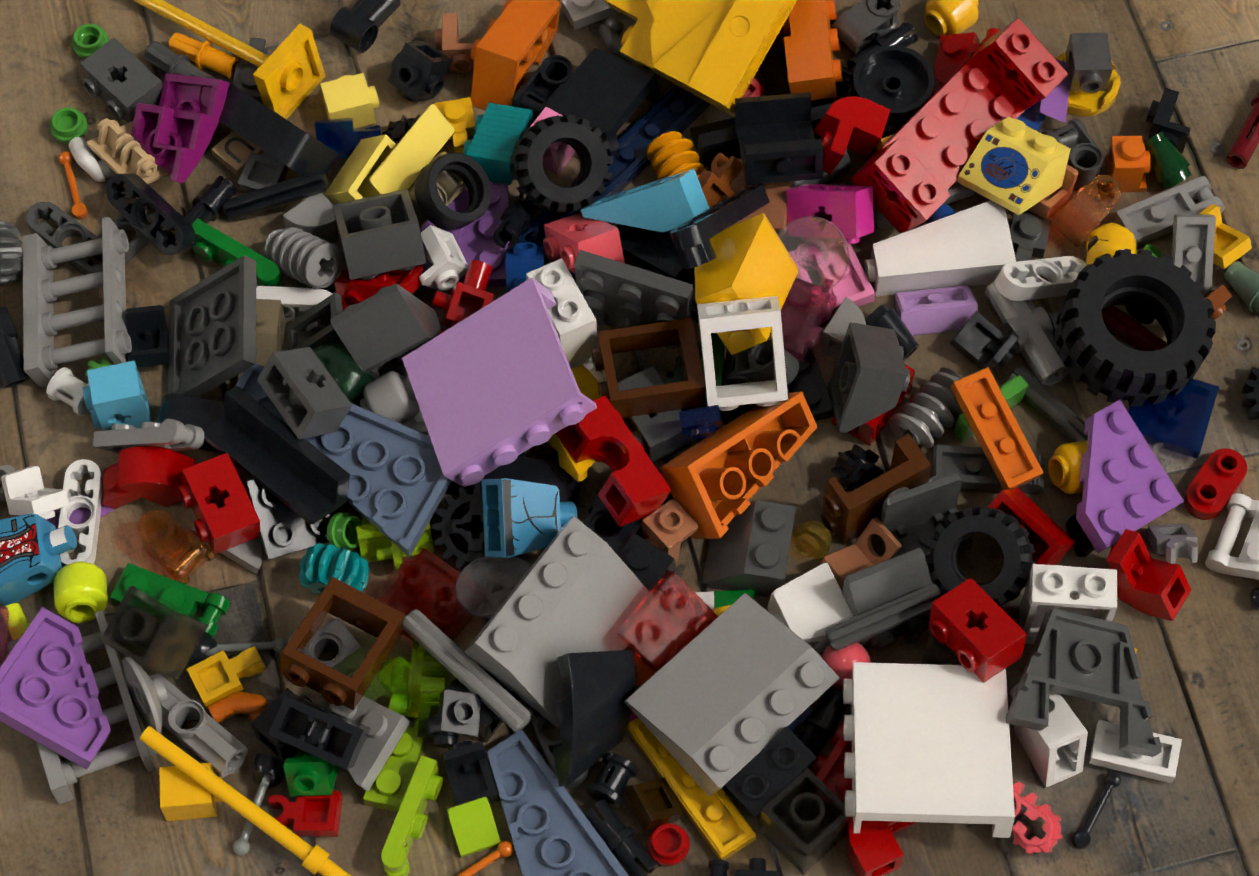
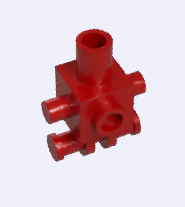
(465, 297)

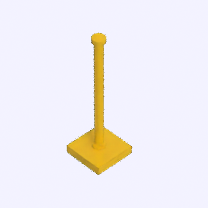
(282, 77)

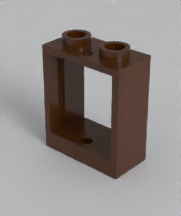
(655, 398)
(358, 610)

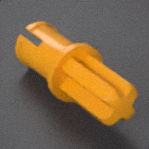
(204, 54)

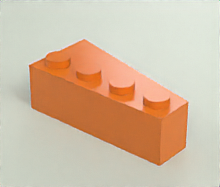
(729, 467)

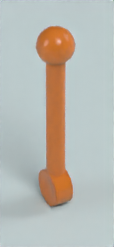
(78, 209)
(504, 849)

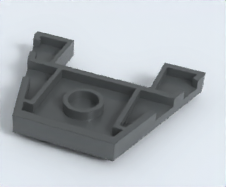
(1089, 662)

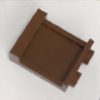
(851, 512)

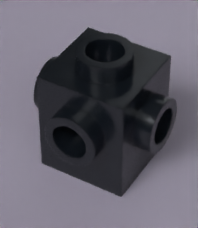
(419, 71)

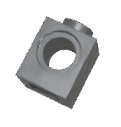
(1088, 62)
(338, 639)

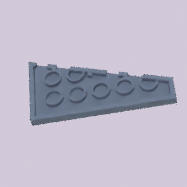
(390, 467)
(543, 819)

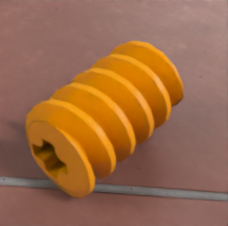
(673, 155)

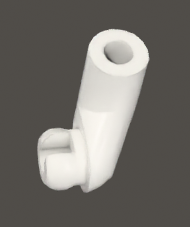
(86, 160)

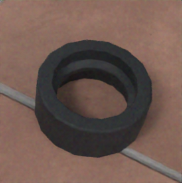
(472, 176)

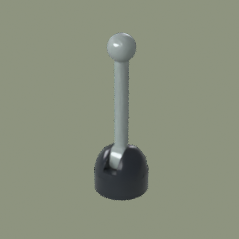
(209, 647)
(267, 773)

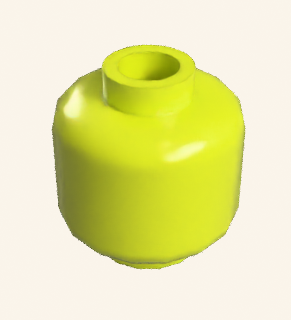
(80, 591)

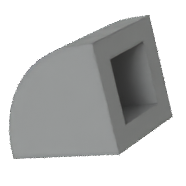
(314, 216)
(837, 327)

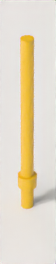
(314, 858)

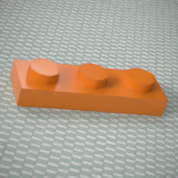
(996, 429)

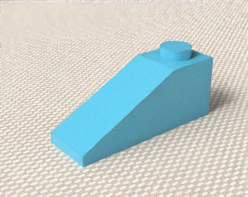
(653, 206)

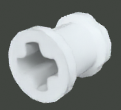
(69, 390)

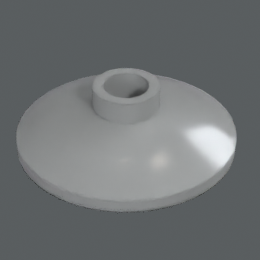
(146, 693)

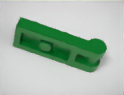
(217, 246)
(175, 592)

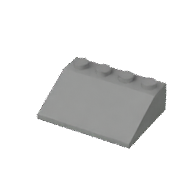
(562, 605)
(731, 692)

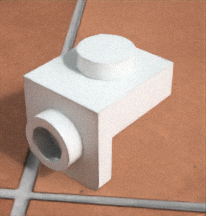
(27, 494)

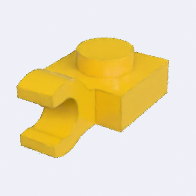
(461, 117)
(220, 677)

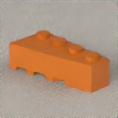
(811, 48)

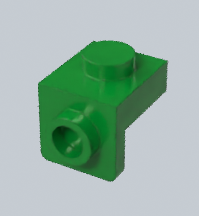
(309, 775)

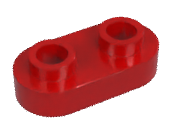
(1216, 481)

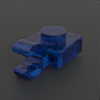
(341, 135)
(701, 422)

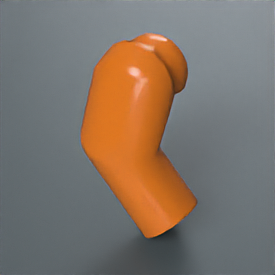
(238, 703)

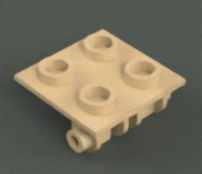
(122, 153)

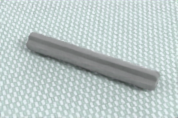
(466, 670)

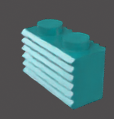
(495, 138)

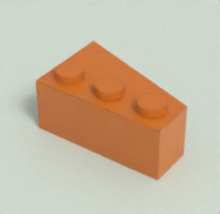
(510, 48)

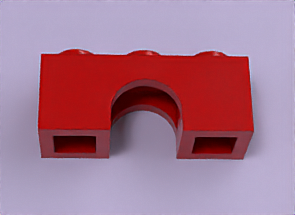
(635, 484)

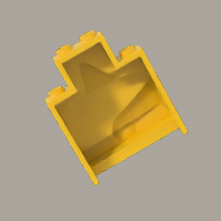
(703, 44)

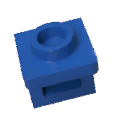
(521, 260)

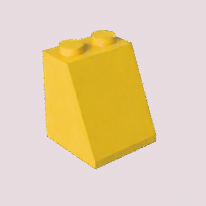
(746, 266)

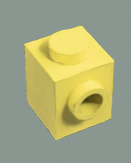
(350, 99)

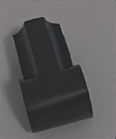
(361, 23)
(11, 359)

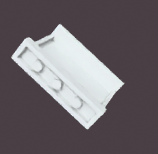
(928, 746)

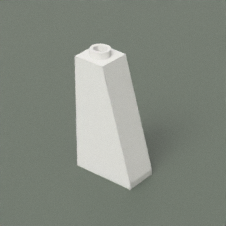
(944, 253)

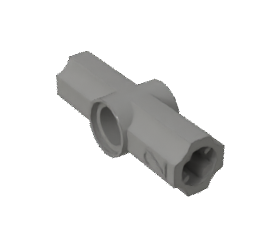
(1035, 336)
(207, 738)

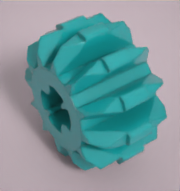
(329, 561)

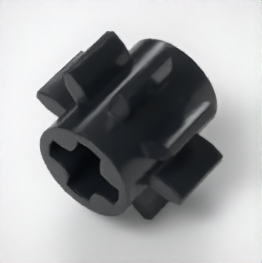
(856, 467)

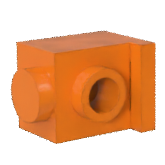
(1128, 162)

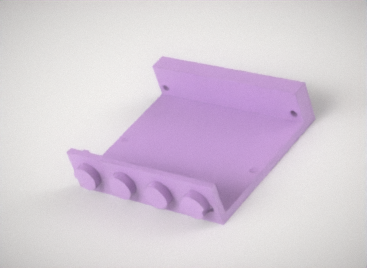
(495, 384)

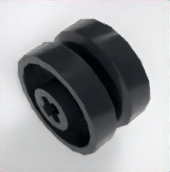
(895, 79)

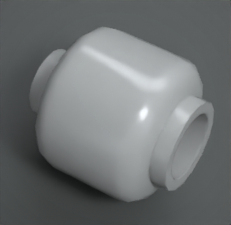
(391, 397)

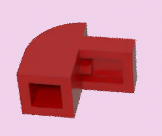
(851, 125)
(146, 474)
(1147, 582)
(875, 848)

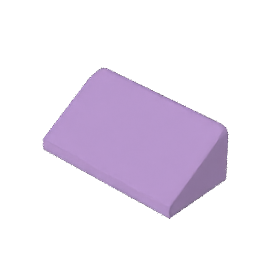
(935, 309)

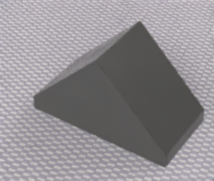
(314, 326)

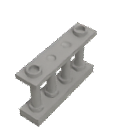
(41, 292)
(62, 772)

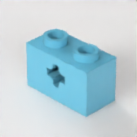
(116, 396)

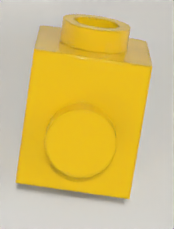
(1228, 242)

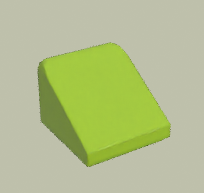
(473, 826)

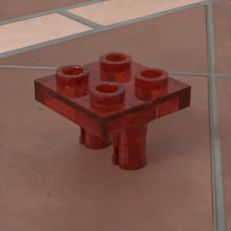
(431, 588)
(665, 621)

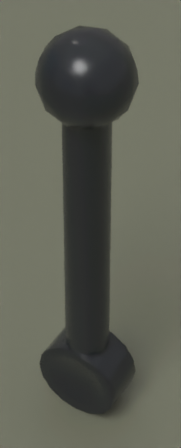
(1082, 838)

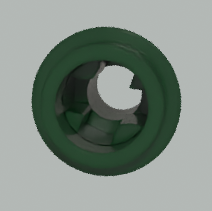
(1166, 161)

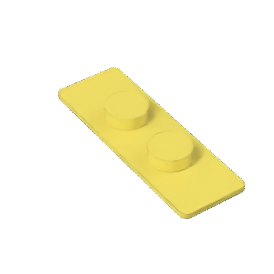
(412, 152)

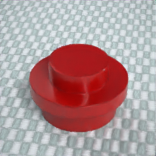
(668, 844)

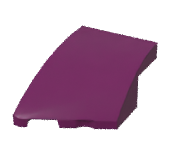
(181, 124)

